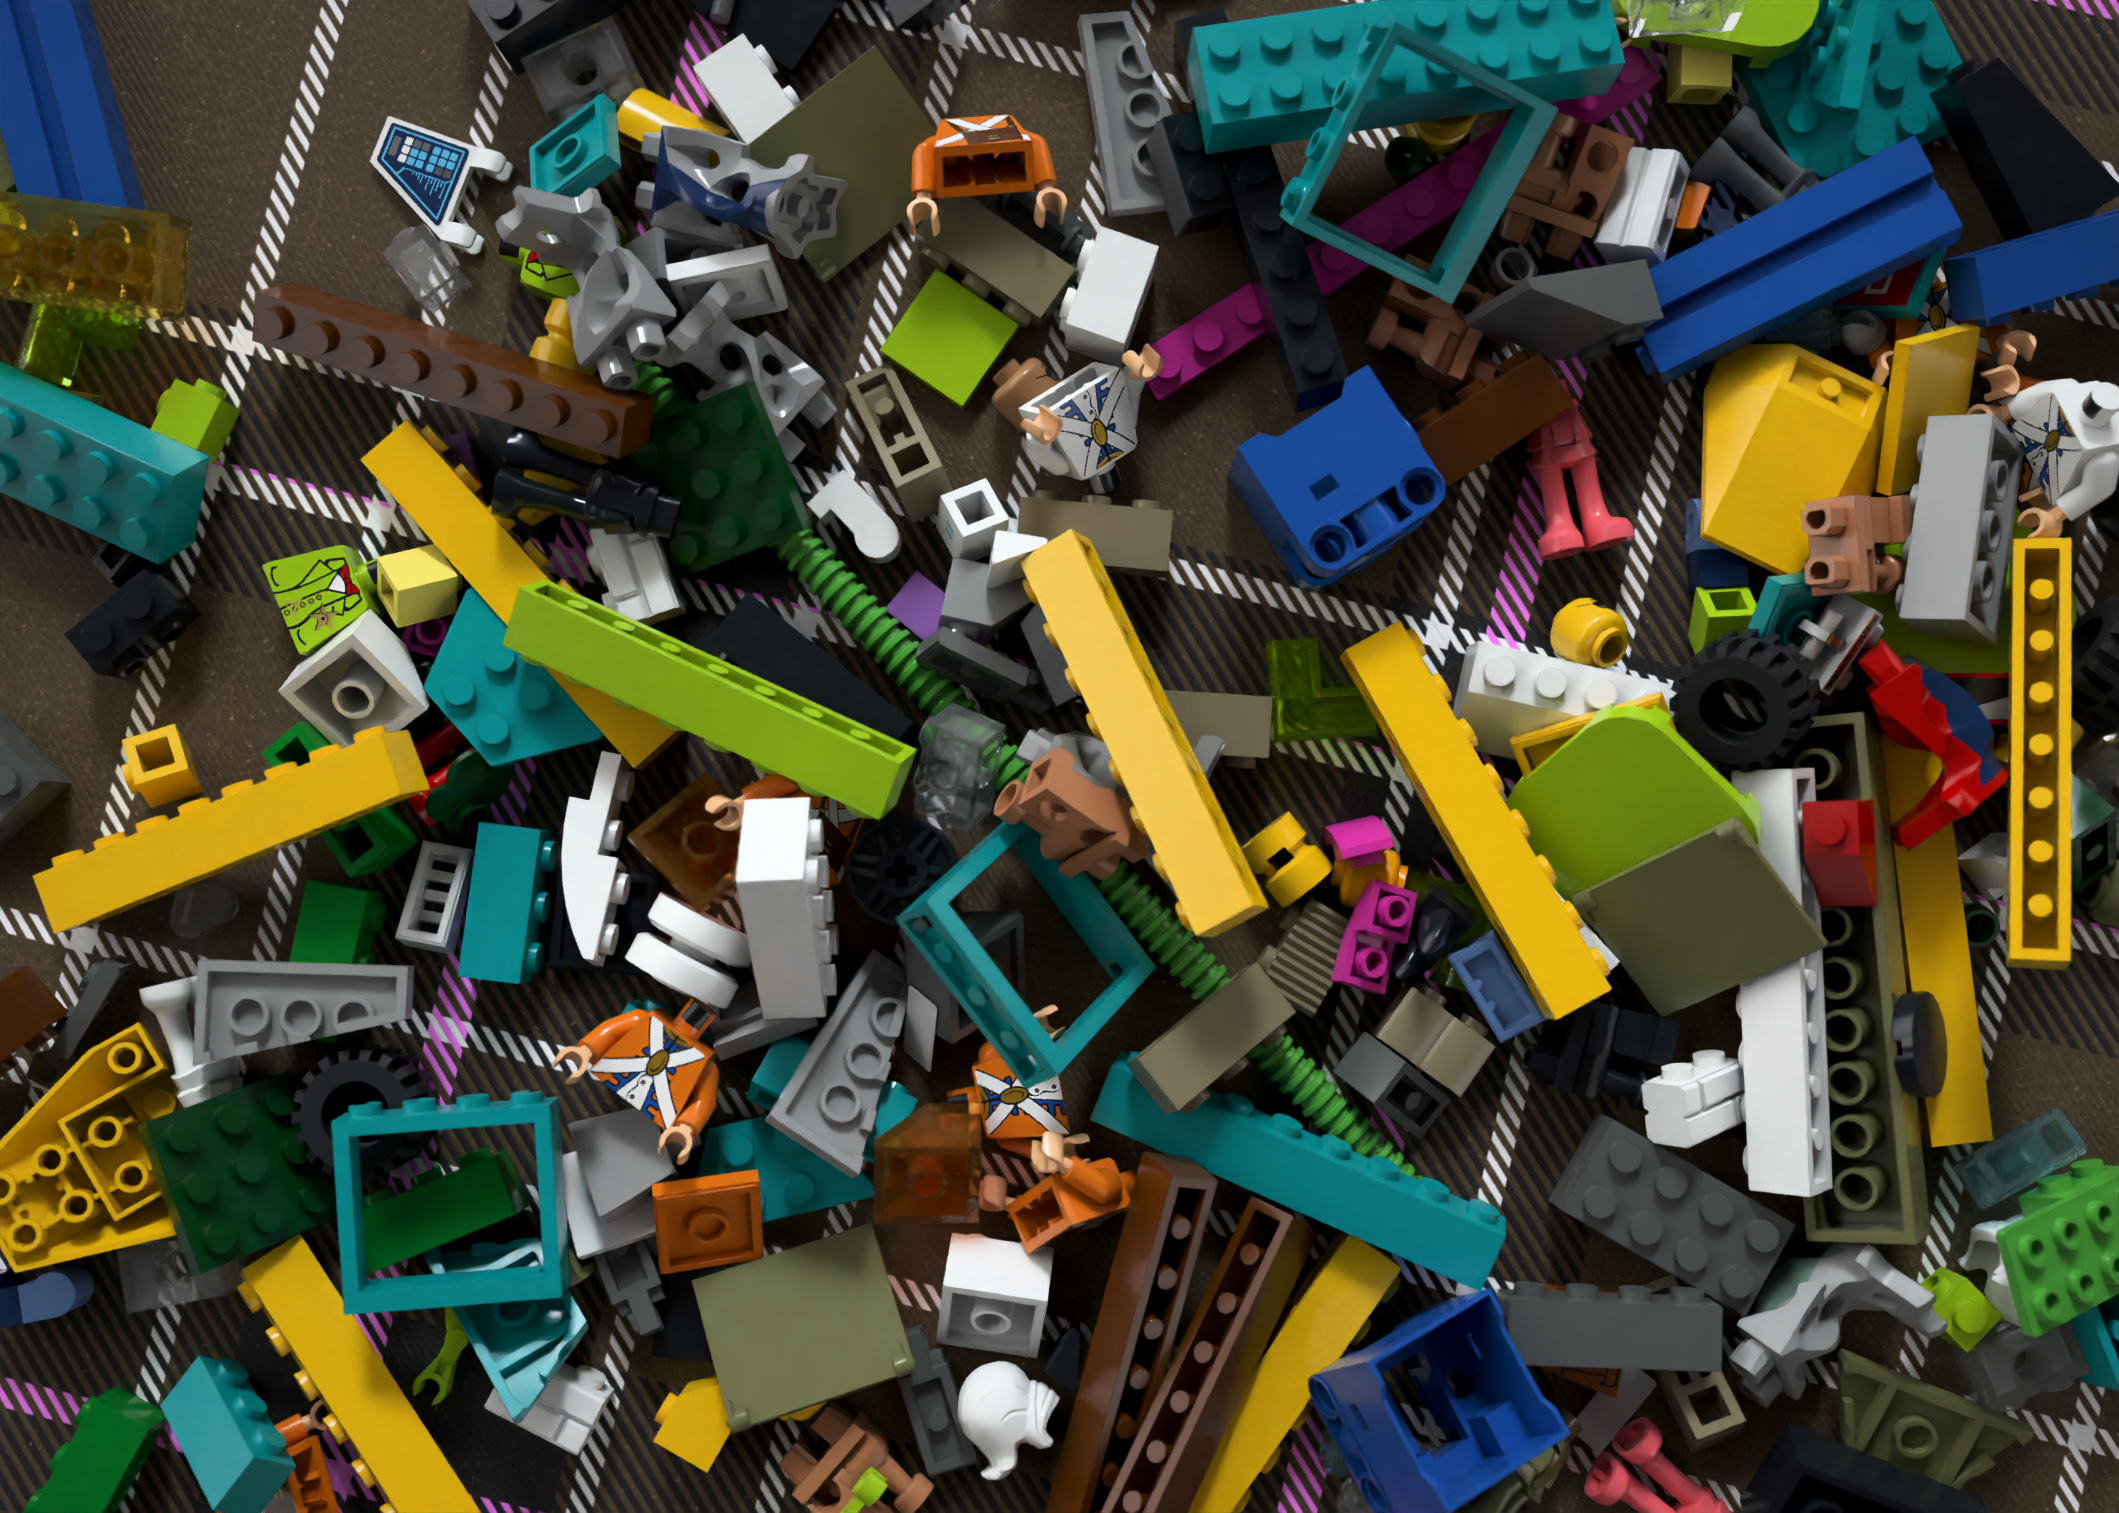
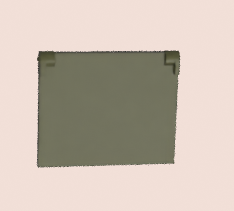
(860, 132)
(1699, 918)
(802, 1327)

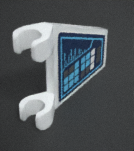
(434, 175)

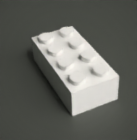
(787, 908)

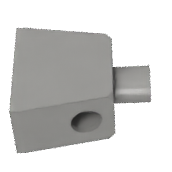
(623, 1160)

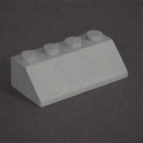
(1961, 528)

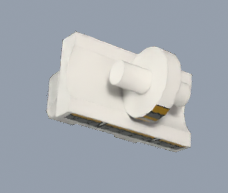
(1837, 640)

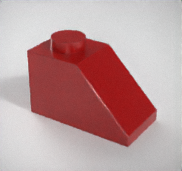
(1841, 851)

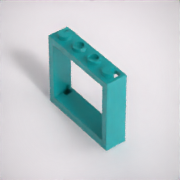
(1484, 202)
(981, 985)
(456, 1288)

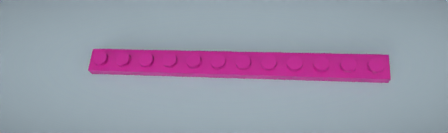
(1387, 223)

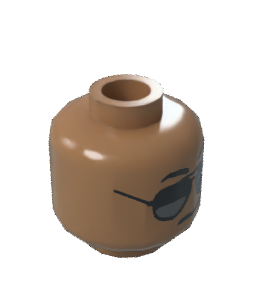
(1020, 385)

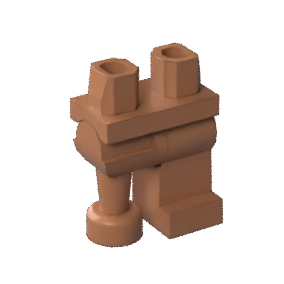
(1568, 197)
(1447, 345)
(1844, 542)
(1073, 817)
(854, 1446)

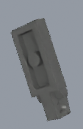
(983, 670)
(79, 1027)
(633, 1284)
(933, 1408)

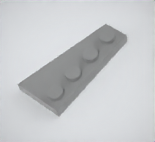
(1123, 110)
(278, 1004)
(840, 1078)

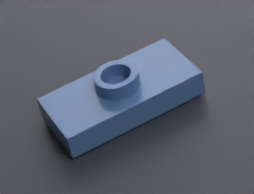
(1496, 985)

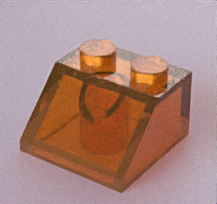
(690, 848)
(930, 1166)

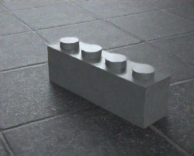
(1614, 1328)

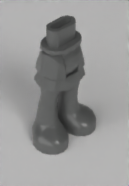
(1724, 165)

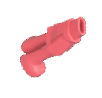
(1564, 446)
(1640, 1445)

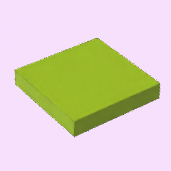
(949, 339)

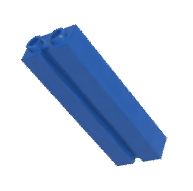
(61, 106)
(1796, 259)

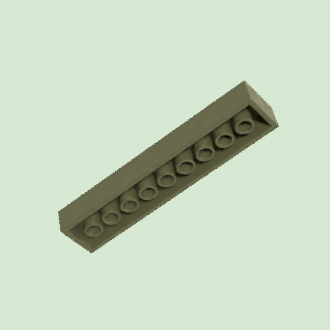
(1873, 1121)

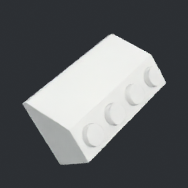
(1520, 691)

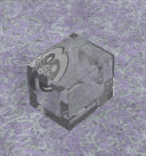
(426, 267)

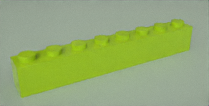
(709, 698)

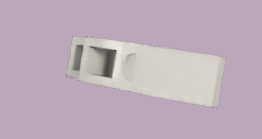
(590, 877)

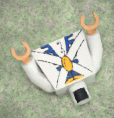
(1089, 419)
(2070, 444)

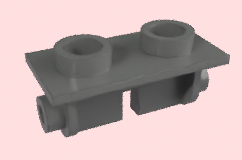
(1062, 240)

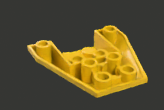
(1780, 436)
(77, 1164)

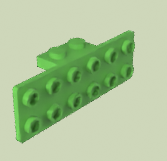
(2064, 1247)

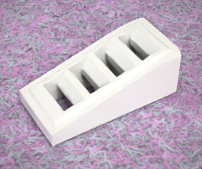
(454, 901)

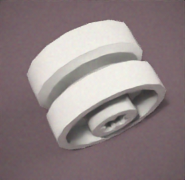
(689, 957)

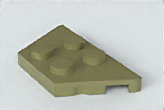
(1919, 1423)

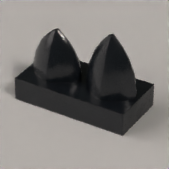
(1435, 927)

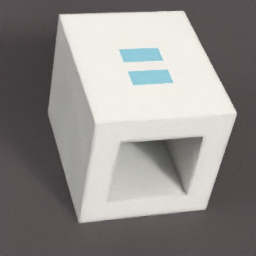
(970, 519)

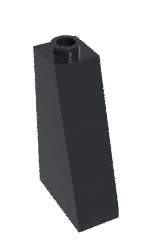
(2018, 151)

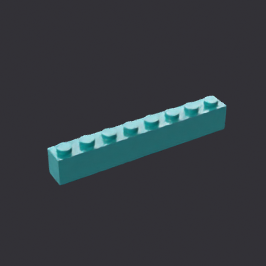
(1313, 1176)

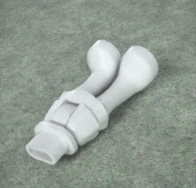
(194, 1082)

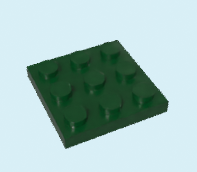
(728, 475)
(237, 1173)

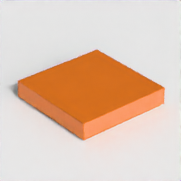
(708, 1221)

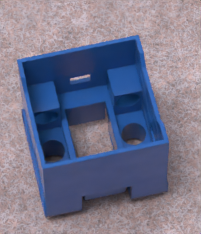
(1338, 484)
(1490, 1421)

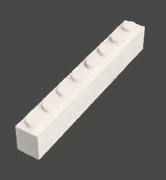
(1785, 1016)

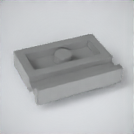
(743, 1026)

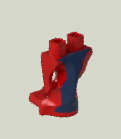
(1934, 715)

